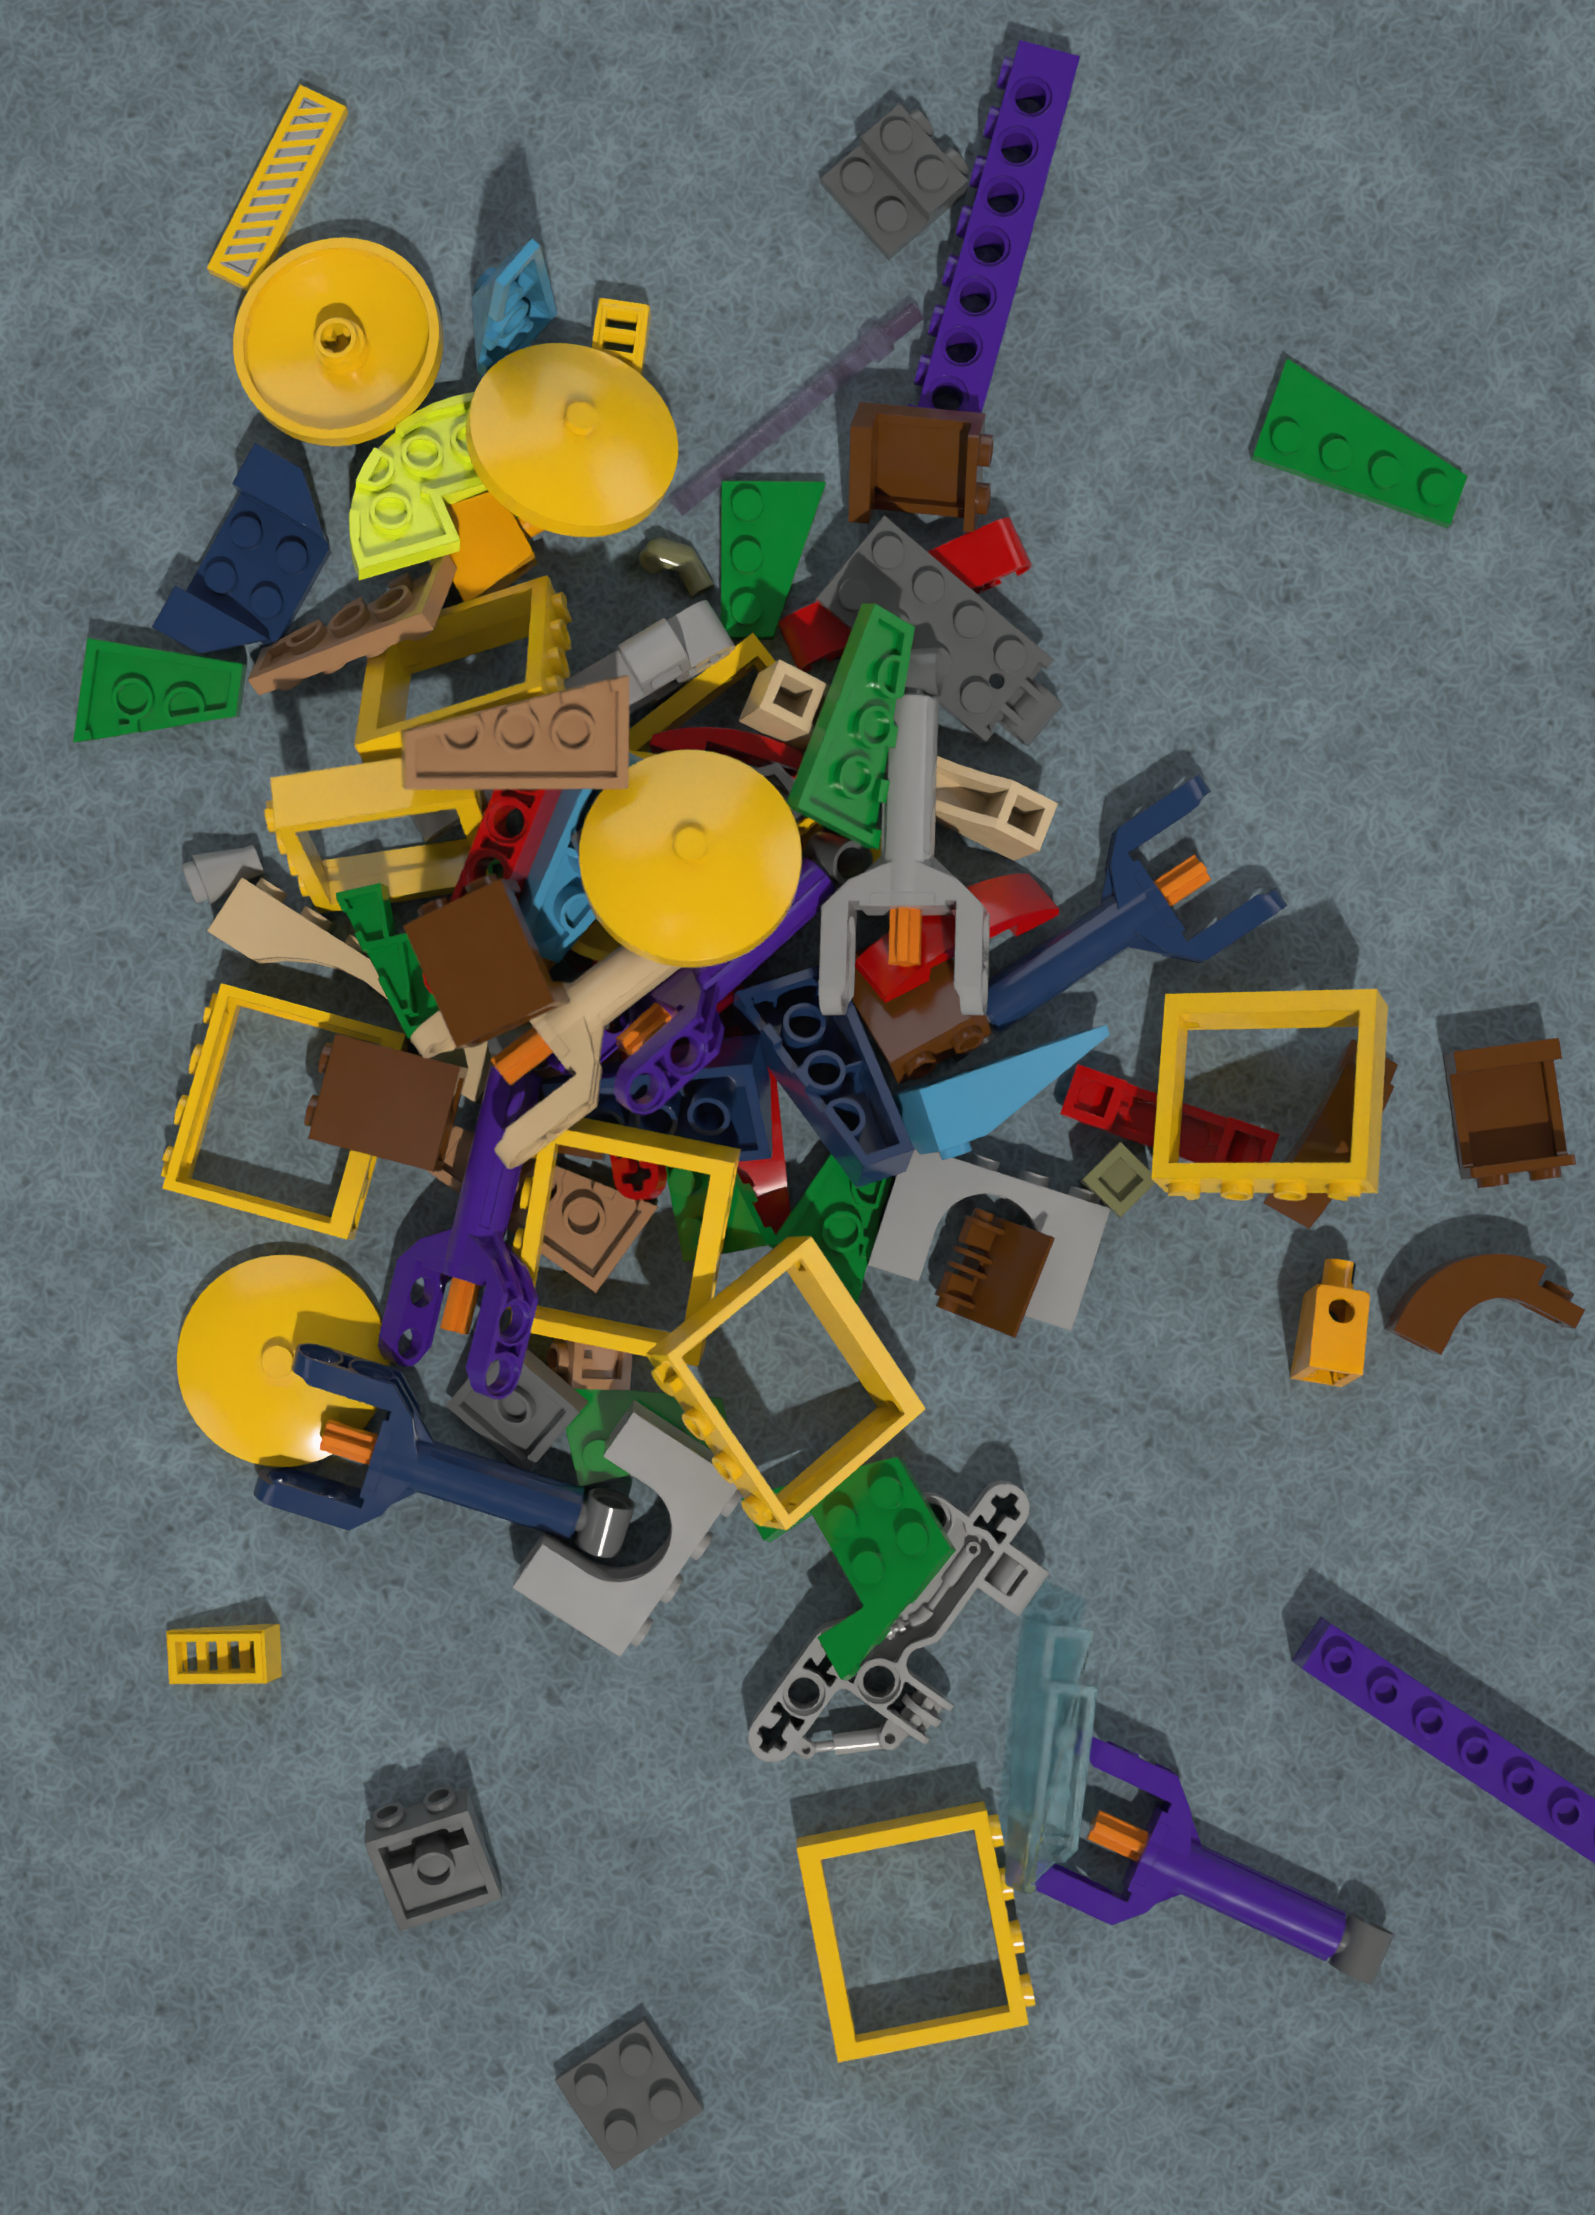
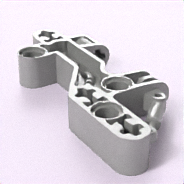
(657, 665)
(979, 1563)

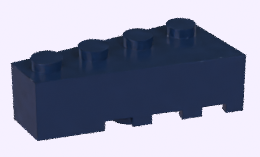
(827, 1074)

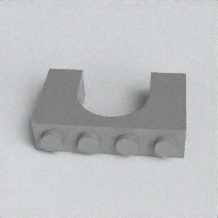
(934, 1185)
(616, 1602)

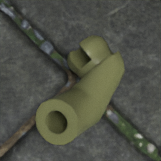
(679, 558)

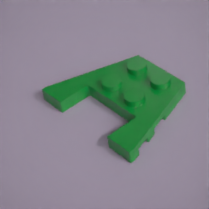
(391, 953)
(885, 1546)

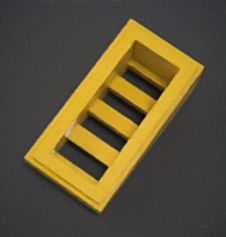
(628, 313)
(266, 1654)

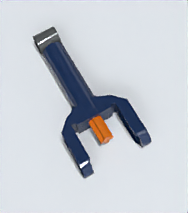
(1130, 915)
(409, 1461)

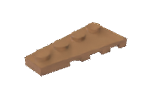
(357, 630)
(537, 743)
(585, 1223)

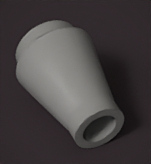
(219, 872)

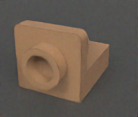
(590, 1366)

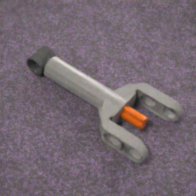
(907, 875)

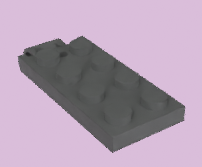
(951, 617)

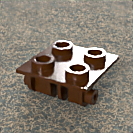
(996, 1272)

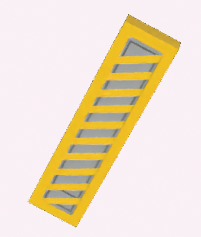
(278, 188)

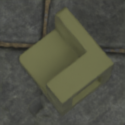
(1118, 1180)

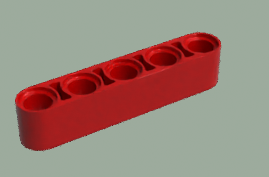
(974, 558)
(496, 843)

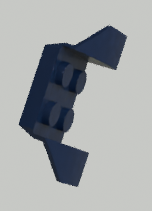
(256, 564)

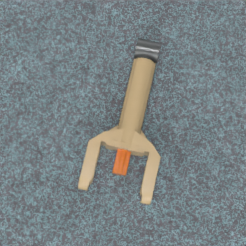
(575, 1038)

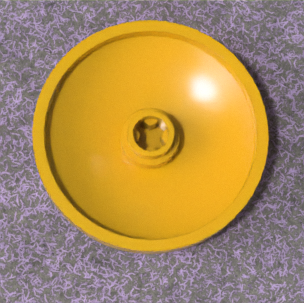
(338, 341)
(571, 440)
(690, 859)
(241, 1352)

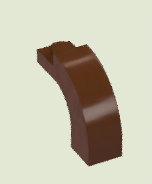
(1328, 1134)
(1447, 1292)

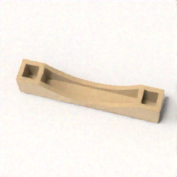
(971, 802)
(271, 932)

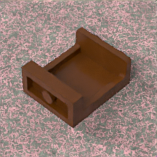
(918, 462)
(483, 962)
(919, 1025)
(385, 1102)
(1507, 1112)

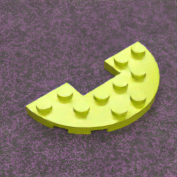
(404, 490)

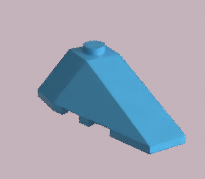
(511, 305)
(553, 892)
(972, 1104)

